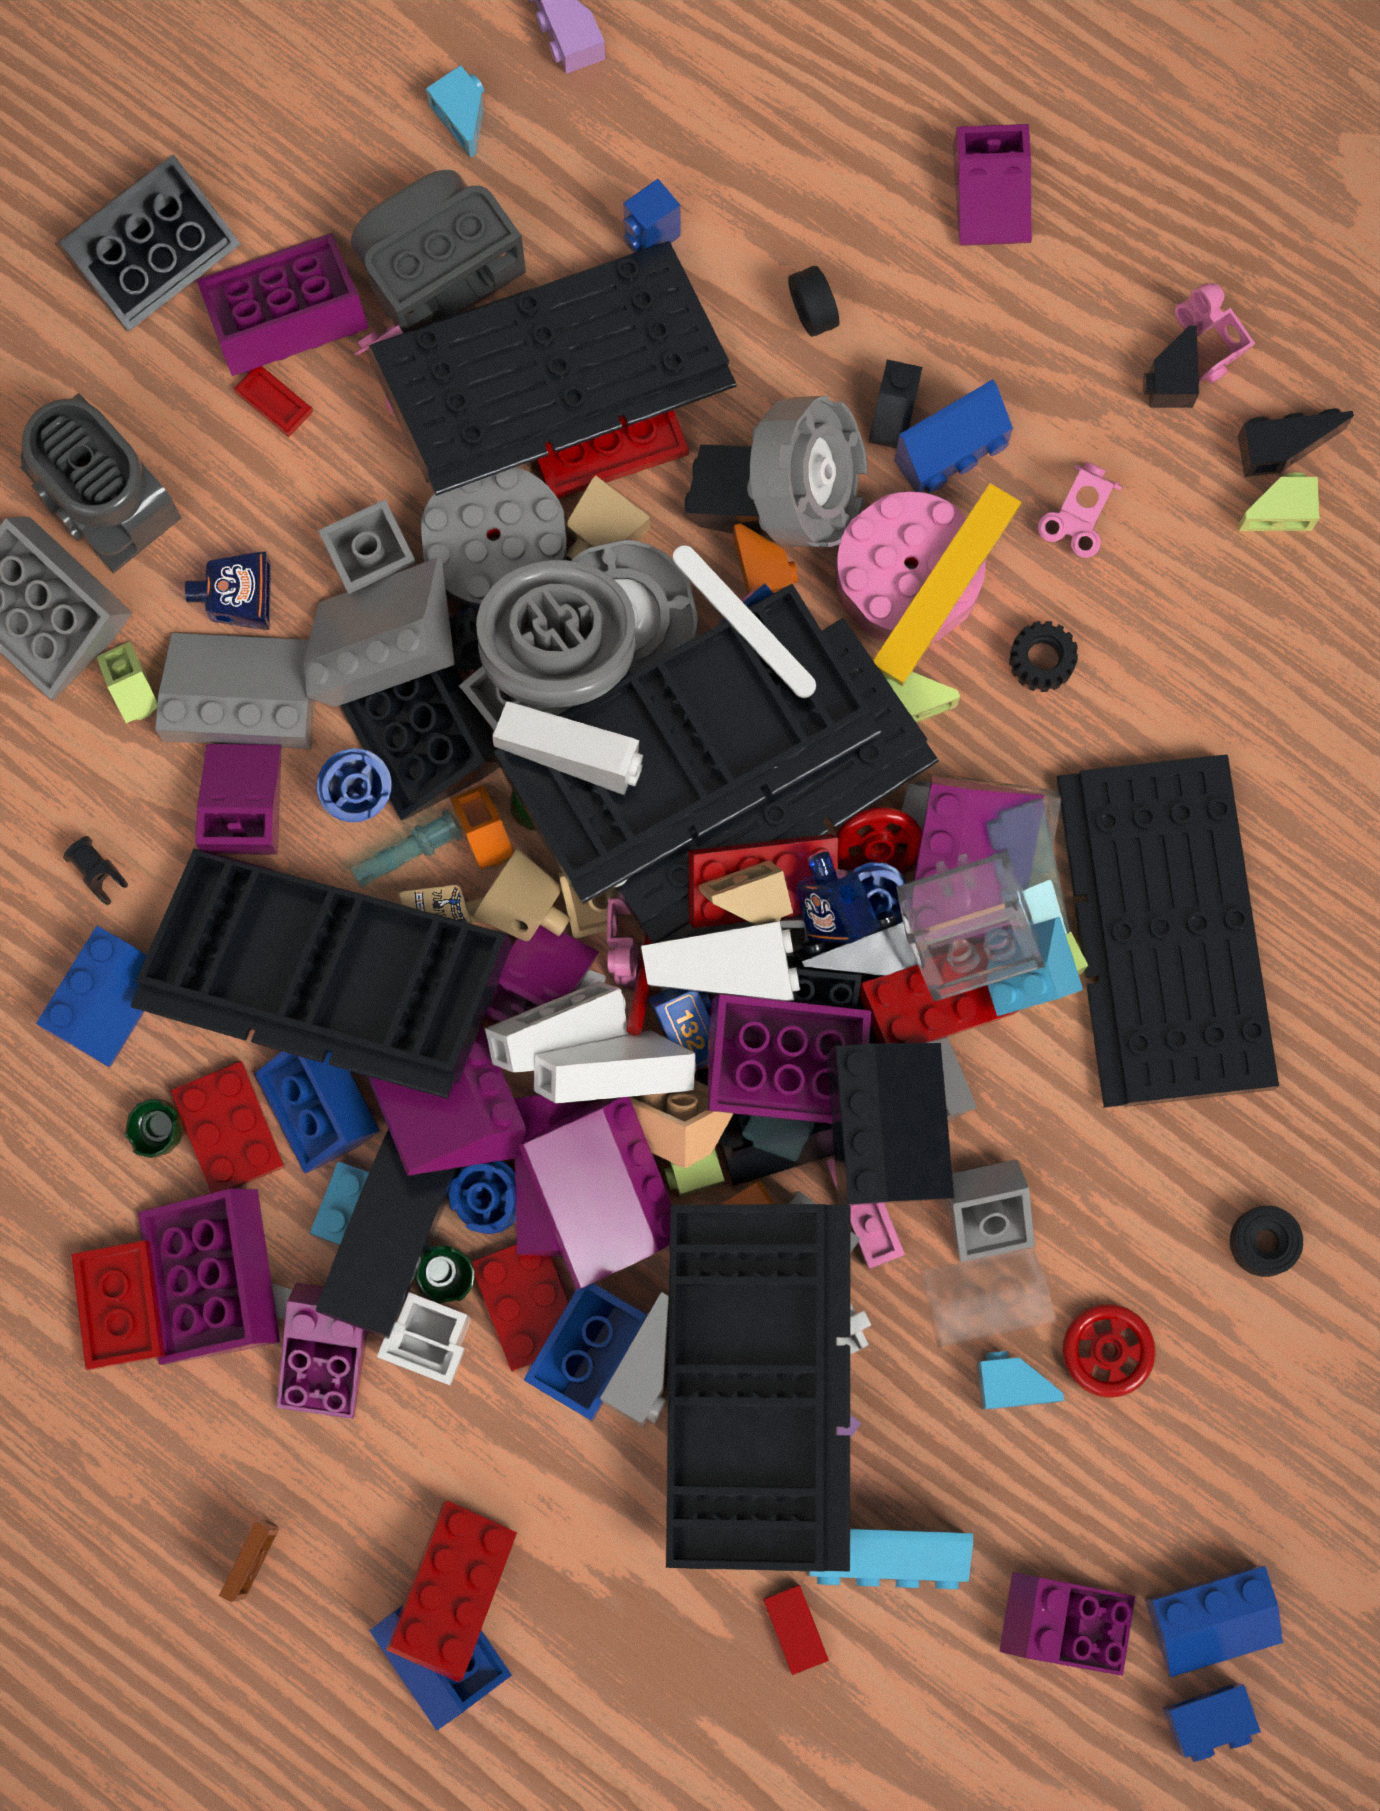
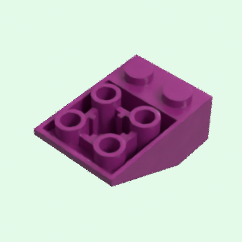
(993, 184)
(239, 799)
(539, 973)
(319, 1358)
(1067, 1624)

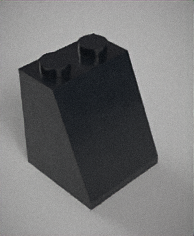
(720, 492)

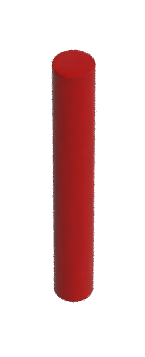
(639, 999)

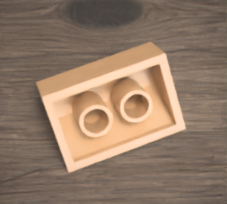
(680, 1124)

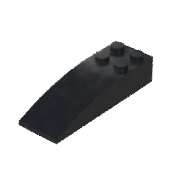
(384, 1243)

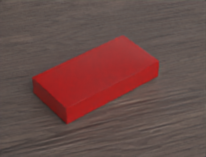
(273, 400)
(796, 1629)

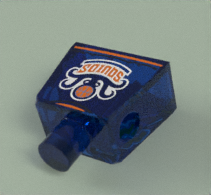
(235, 590)
(834, 903)

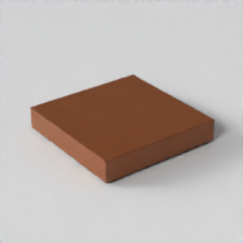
(249, 1561)

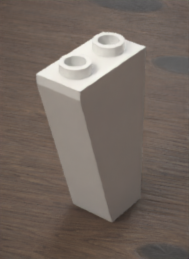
(570, 747)
(726, 962)
(568, 1021)
(615, 1069)

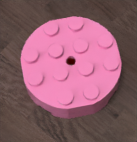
(891, 554)

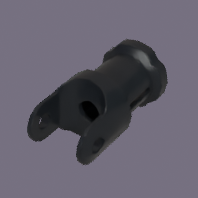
(93, 867)

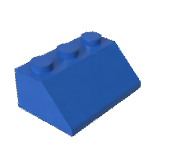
(954, 439)
(96, 997)
(316, 1108)
(585, 1349)
(1216, 1620)
(439, 1695)

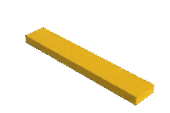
(946, 584)

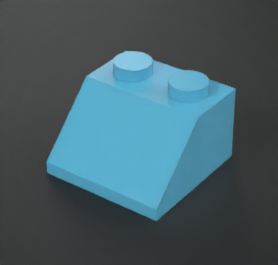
(1044, 984)

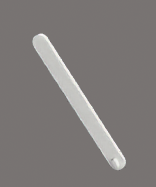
(744, 621)

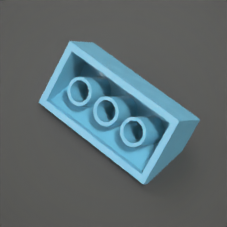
(905, 1557)

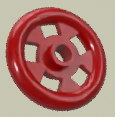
(879, 842)
(1081, 1368)

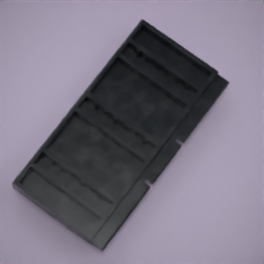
(551, 367)
(709, 736)
(836, 792)
(1167, 932)
(322, 972)
(759, 1387)

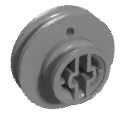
(556, 633)

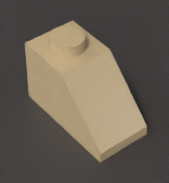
(752, 893)

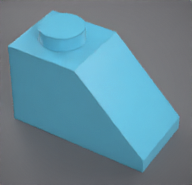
(459, 106)
(1012, 1383)

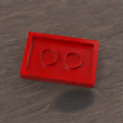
(227, 1128)
(522, 1301)
(117, 1305)

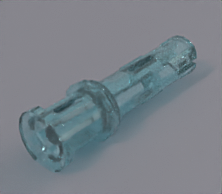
(423, 840)

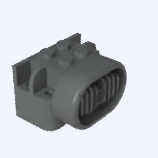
(437, 249)
(110, 500)

